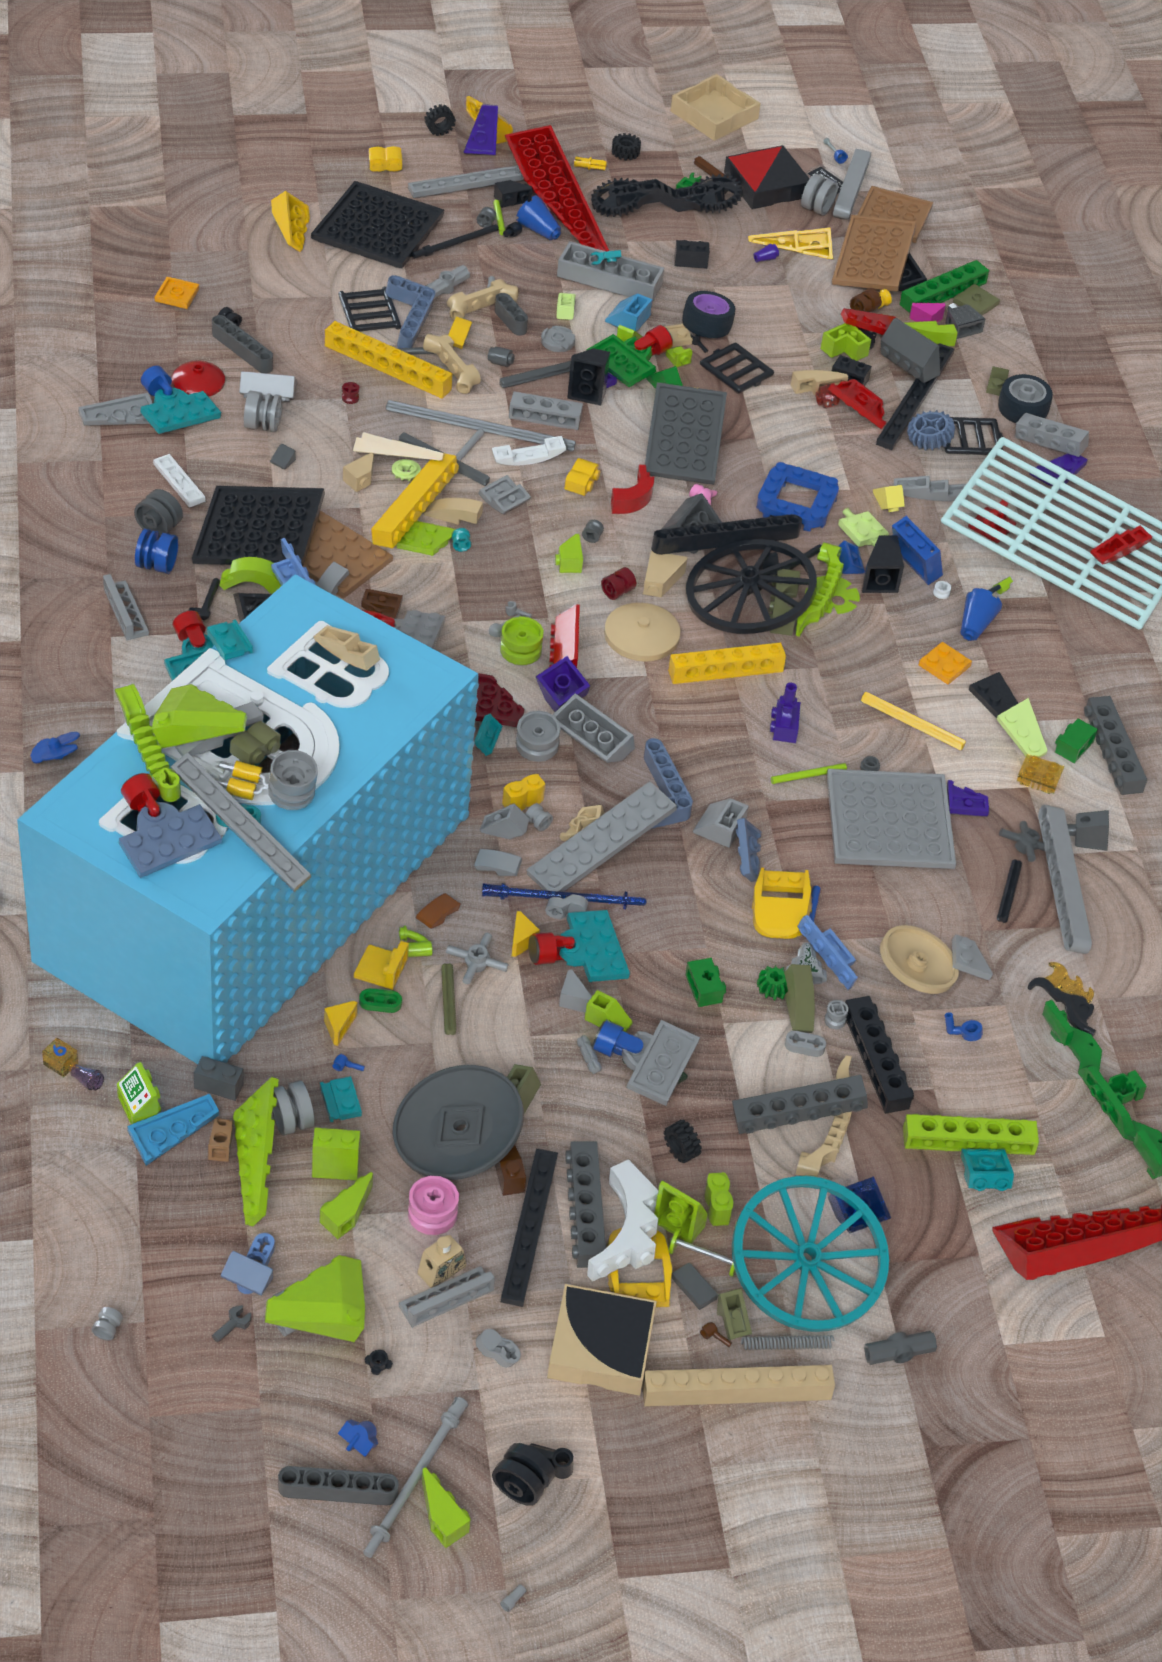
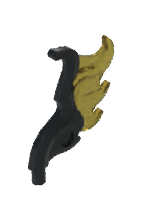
(1069, 993)

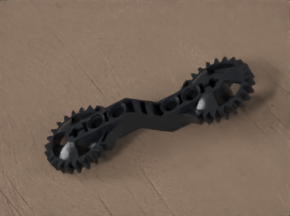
(632, 194)

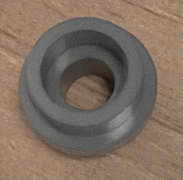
(870, 764)

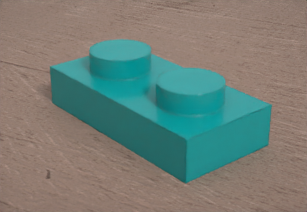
(488, 734)

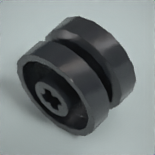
(523, 1474)

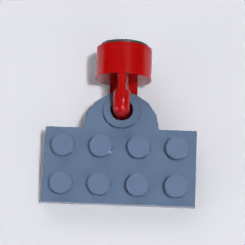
(162, 831)

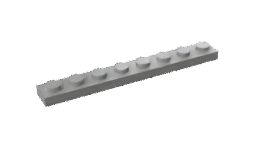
(464, 181)
(241, 822)

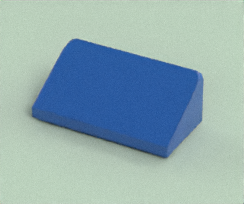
(851, 559)

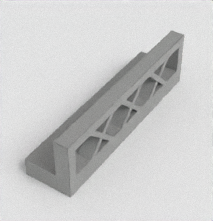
(121, 611)
(448, 1300)

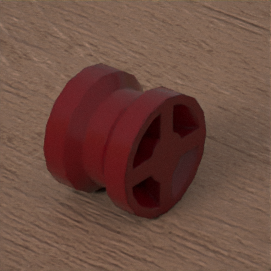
(350, 392)

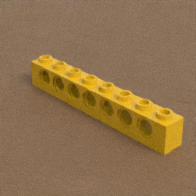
(388, 359)

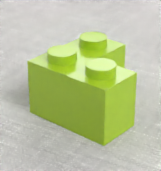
(846, 339)

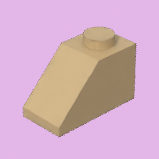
(359, 472)

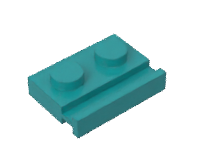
(229, 639)
(340, 1099)

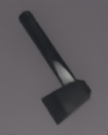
(204, 611)

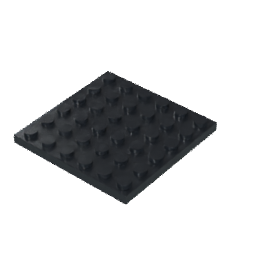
(377, 224)
(253, 522)

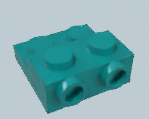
(987, 1169)

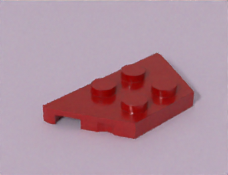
(860, 399)

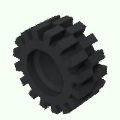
(445, 125)
(626, 146)
(682, 1141)

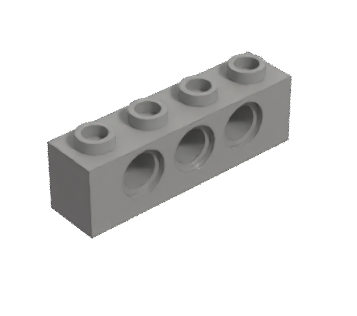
(545, 410)
(1052, 434)

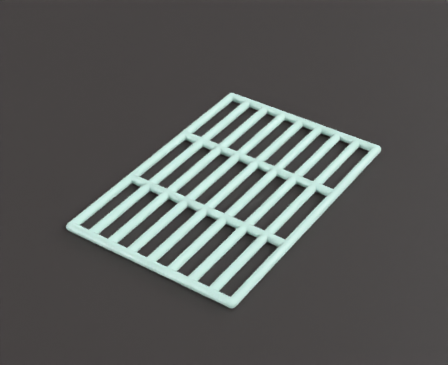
(1087, 569)

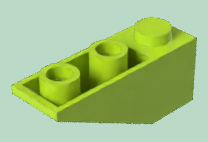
(344, 1211)
(444, 1515)

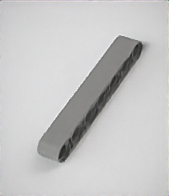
(852, 184)

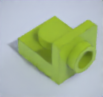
(679, 356)

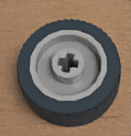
(1024, 395)

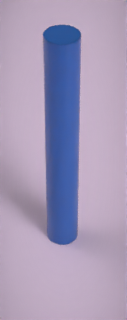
(815, 897)

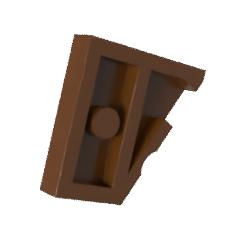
(382, 602)

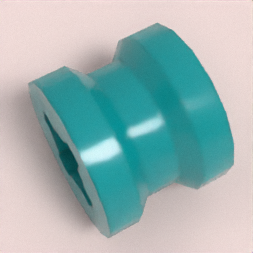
(461, 539)

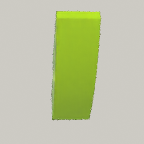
(937, 333)

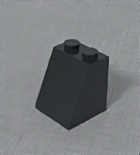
(884, 566)

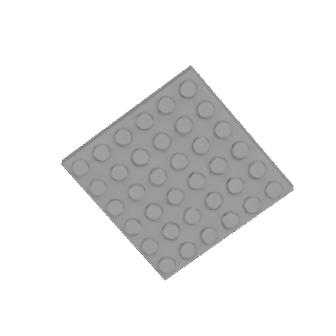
(890, 819)

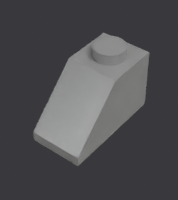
(505, 823)

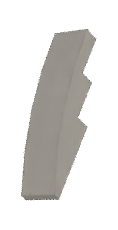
(923, 488)
(253, 715)

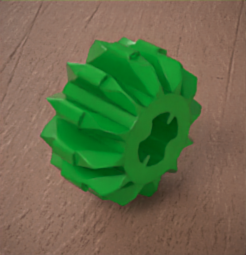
(772, 982)

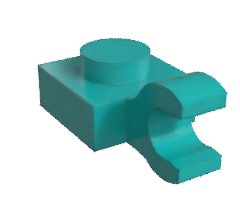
(610, 256)

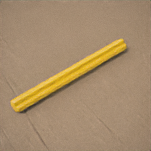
(913, 721)

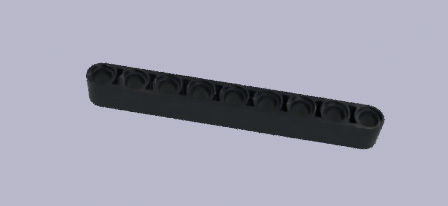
(719, 534)

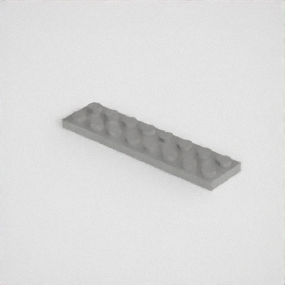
(602, 839)

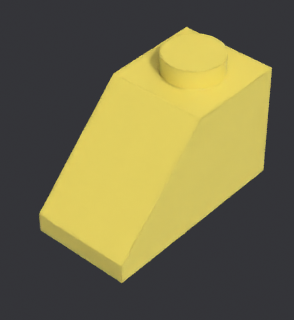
(890, 497)

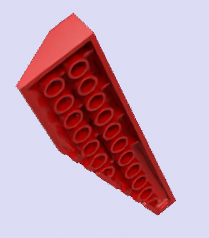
(552, 179)

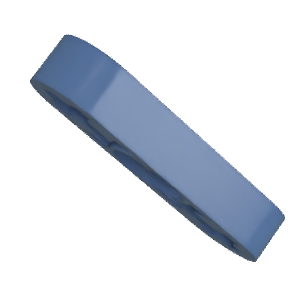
(254, 1253)

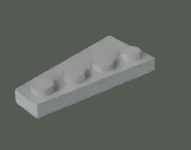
(116, 411)

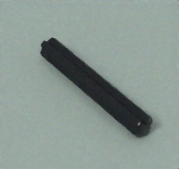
(1009, 891)

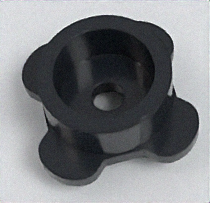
(378, 1355)

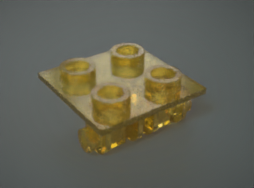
(1040, 772)

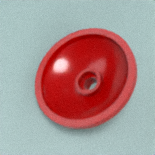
(198, 377)

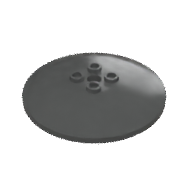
(452, 1097)

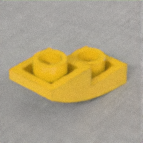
(459, 331)

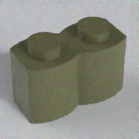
(255, 743)

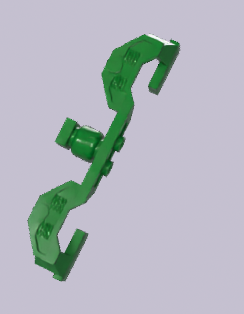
(1110, 1095)

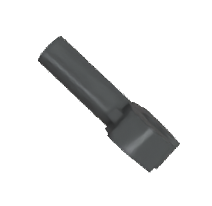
(234, 1322)

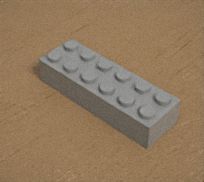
(621, 277)

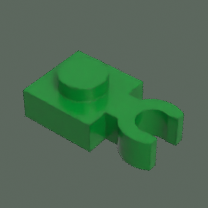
(686, 182)

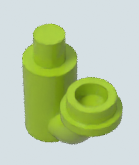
(416, 949)

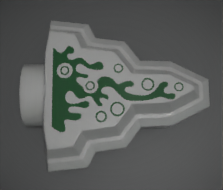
(807, 956)

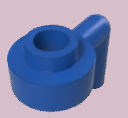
(970, 1030)

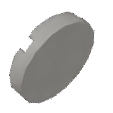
(558, 339)

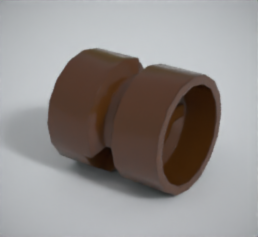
(866, 301)

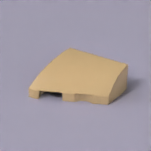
(584, 818)

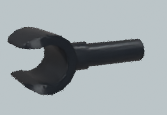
(696, 341)

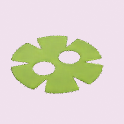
(846, 594)

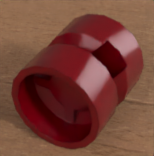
(618, 583)

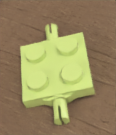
(861, 528)

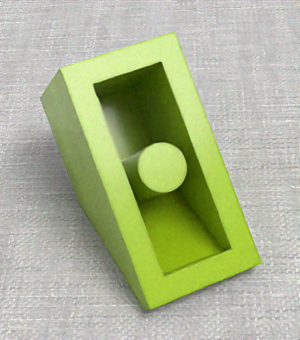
(570, 556)

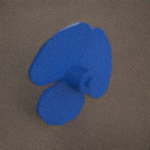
(54, 748)

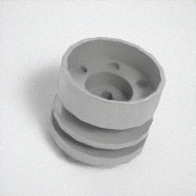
(267, 411)
(292, 780)

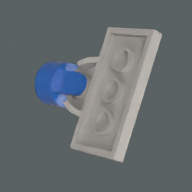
(655, 1058)

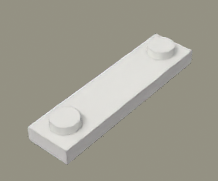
(179, 480)

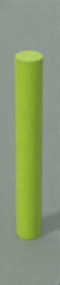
(499, 217)

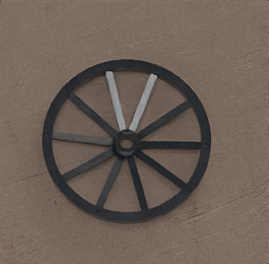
(751, 580)

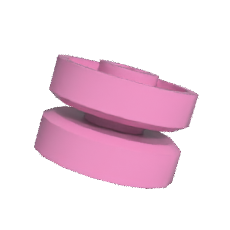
(433, 1205)

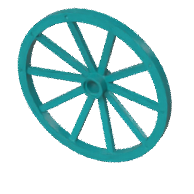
(813, 1250)

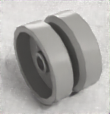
(819, 194)
(538, 736)
(293, 1108)

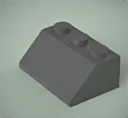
(693, 512)

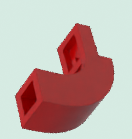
(633, 498)

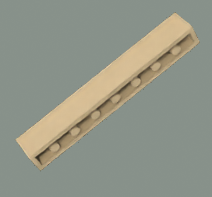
(738, 1385)

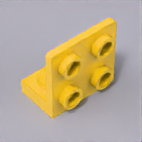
(381, 965)

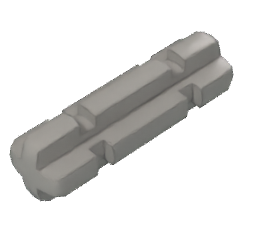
(589, 1054)

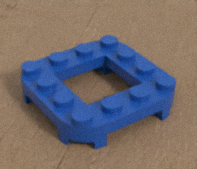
(811, 517)

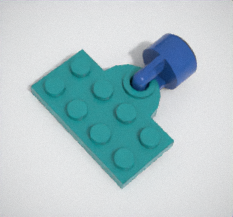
(172, 406)

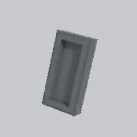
(694, 1286)

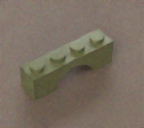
(778, 606)

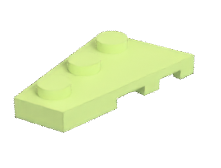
(1023, 729)

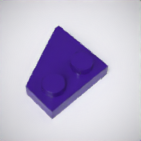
(966, 801)

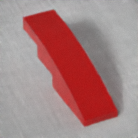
(1121, 545)

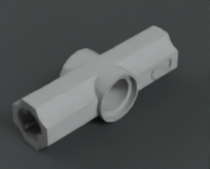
(449, 279)

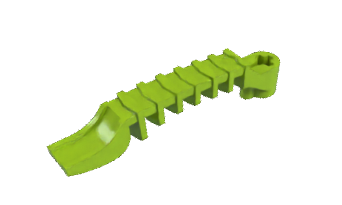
(830, 555)
(146, 742)

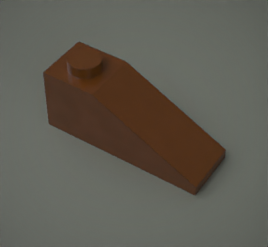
(511, 1173)

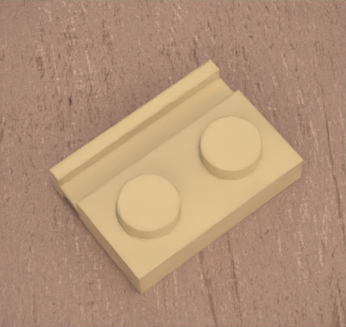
(679, 335)

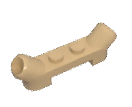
(462, 304)
(443, 347)

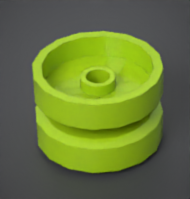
(521, 640)

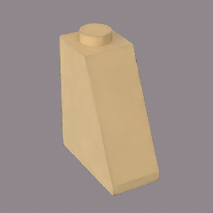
(663, 573)

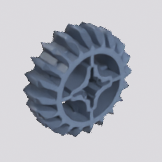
(931, 430)

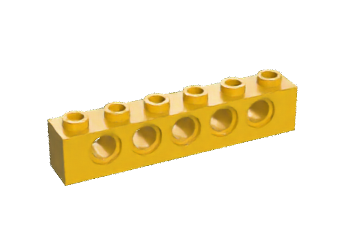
(726, 663)

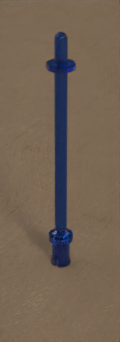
(504, 891)

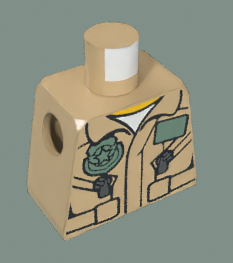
(441, 1261)

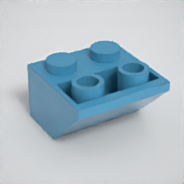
(631, 312)

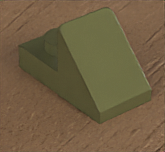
(996, 380)
(734, 1313)

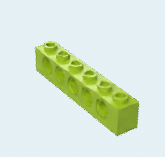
(961, 1133)

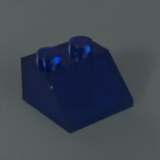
(870, 1194)

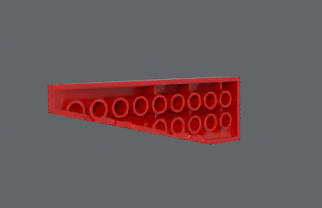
(1068, 1243)

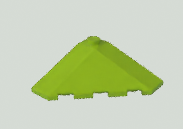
(194, 716)
(324, 1303)

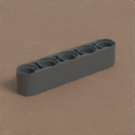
(242, 344)
(329, 1477)

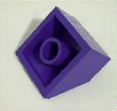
(561, 683)

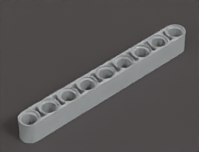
(1064, 879)

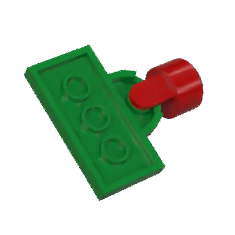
(631, 358)

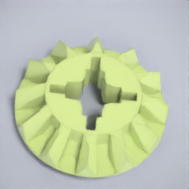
(405, 464)

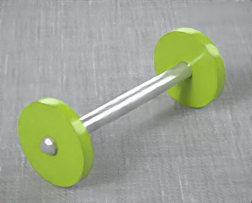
(675, 1241)

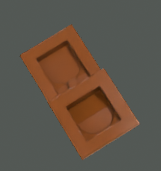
(437, 910)

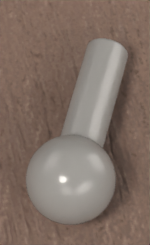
(496, 629)

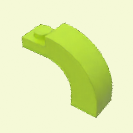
(250, 570)

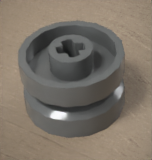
(158, 512)

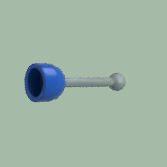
(840, 156)

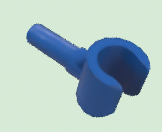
(342, 1061)

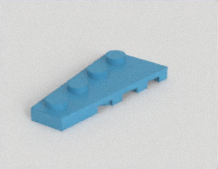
(167, 1129)

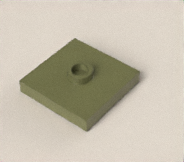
(977, 298)

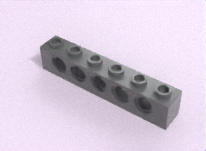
(1115, 745)
(806, 1096)
(585, 1154)

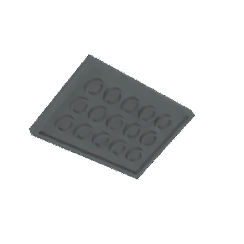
(685, 433)

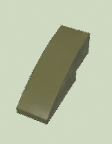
(800, 997)

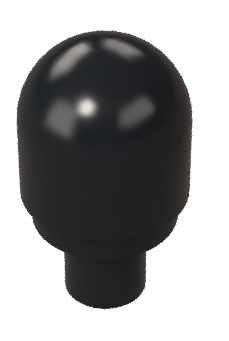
(513, 229)

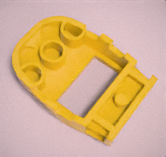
(776, 915)
(653, 1291)

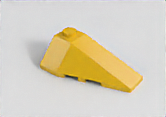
(291, 218)

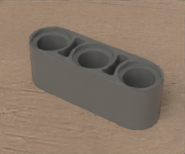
(511, 314)

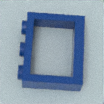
(917, 550)

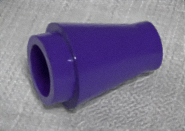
(769, 252)

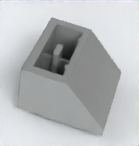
(720, 821)

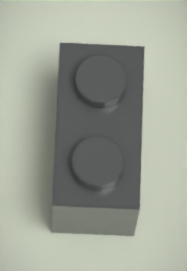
(218, 1078)

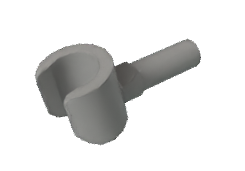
(512, 610)

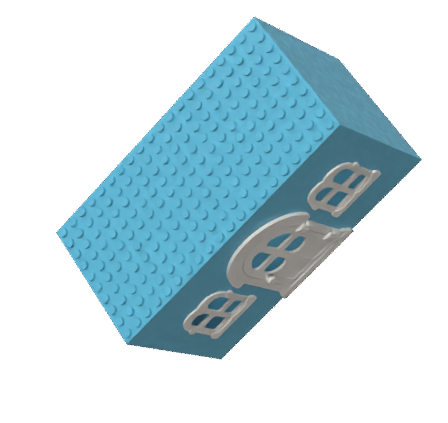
(219, 936)

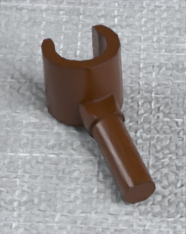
(710, 1330)

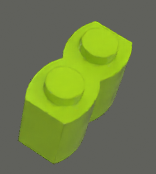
(718, 1199)

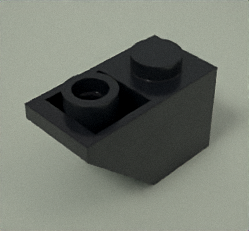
(512, 193)

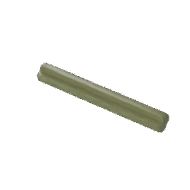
(448, 999)

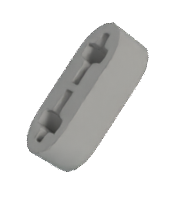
(805, 1043)

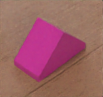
(927, 312)

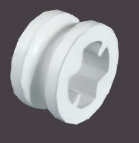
(945, 589)

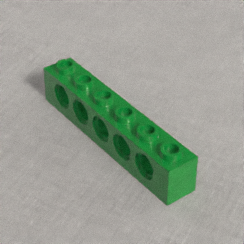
(946, 285)

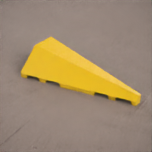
(811, 242)

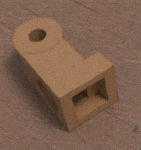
(220, 1140)

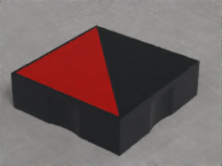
(767, 176)

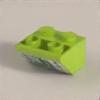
(138, 1095)

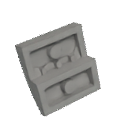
(504, 494)

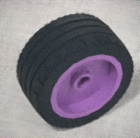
(708, 314)

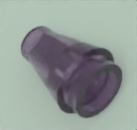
(89, 1077)

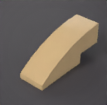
(811, 380)
(455, 510)
(348, 647)

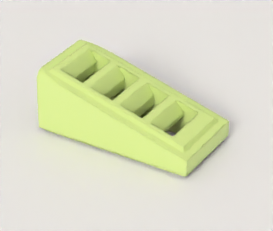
(566, 306)

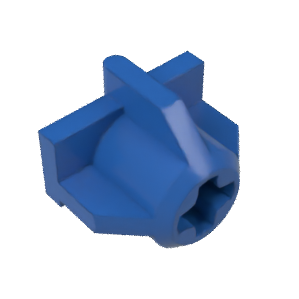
(359, 1436)

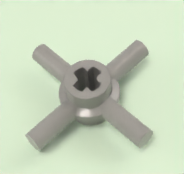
(477, 958)

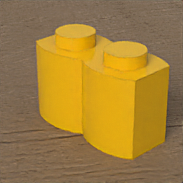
(385, 159)
(582, 477)
(524, 792)

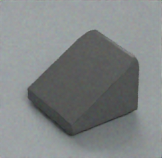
(283, 456)

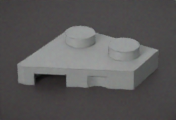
(968, 958)

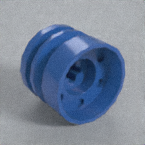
(156, 551)

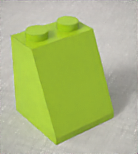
(336, 1154)

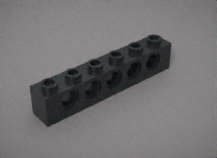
(878, 1055)

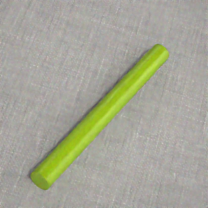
(805, 774)

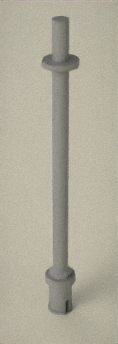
(449, 1421)

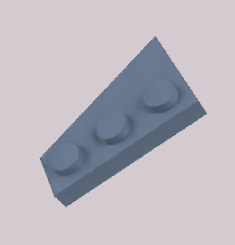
(748, 849)

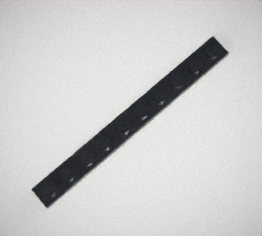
(911, 404)

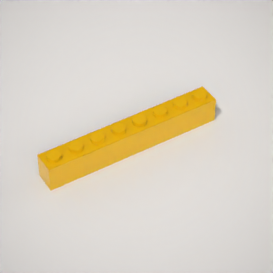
(414, 501)

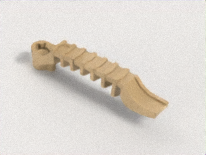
(809, 1163)

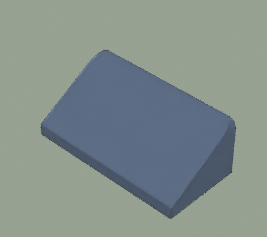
(247, 1273)

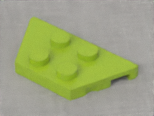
(425, 538)

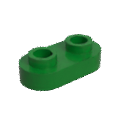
(381, 1000)

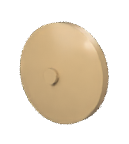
(642, 631)
(918, 959)

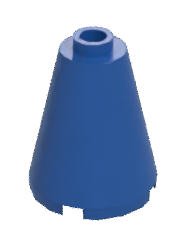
(538, 218)
(979, 612)

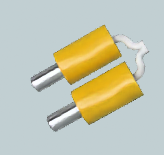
(246, 772)

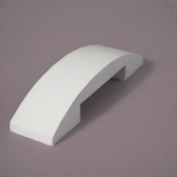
(529, 455)

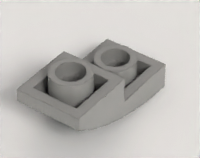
(332, 578)
(501, 862)

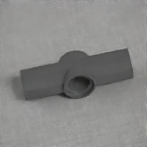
(900, 1347)

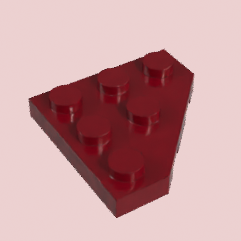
(497, 702)

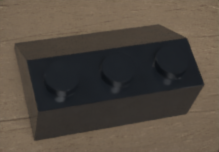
(589, 376)

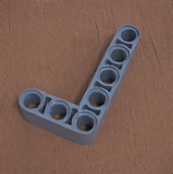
(421, 300)
(668, 781)

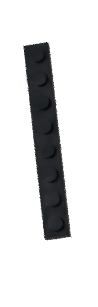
(529, 1228)

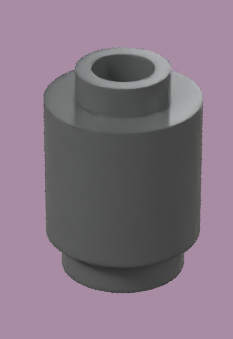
(501, 356)

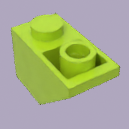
(603, 1008)

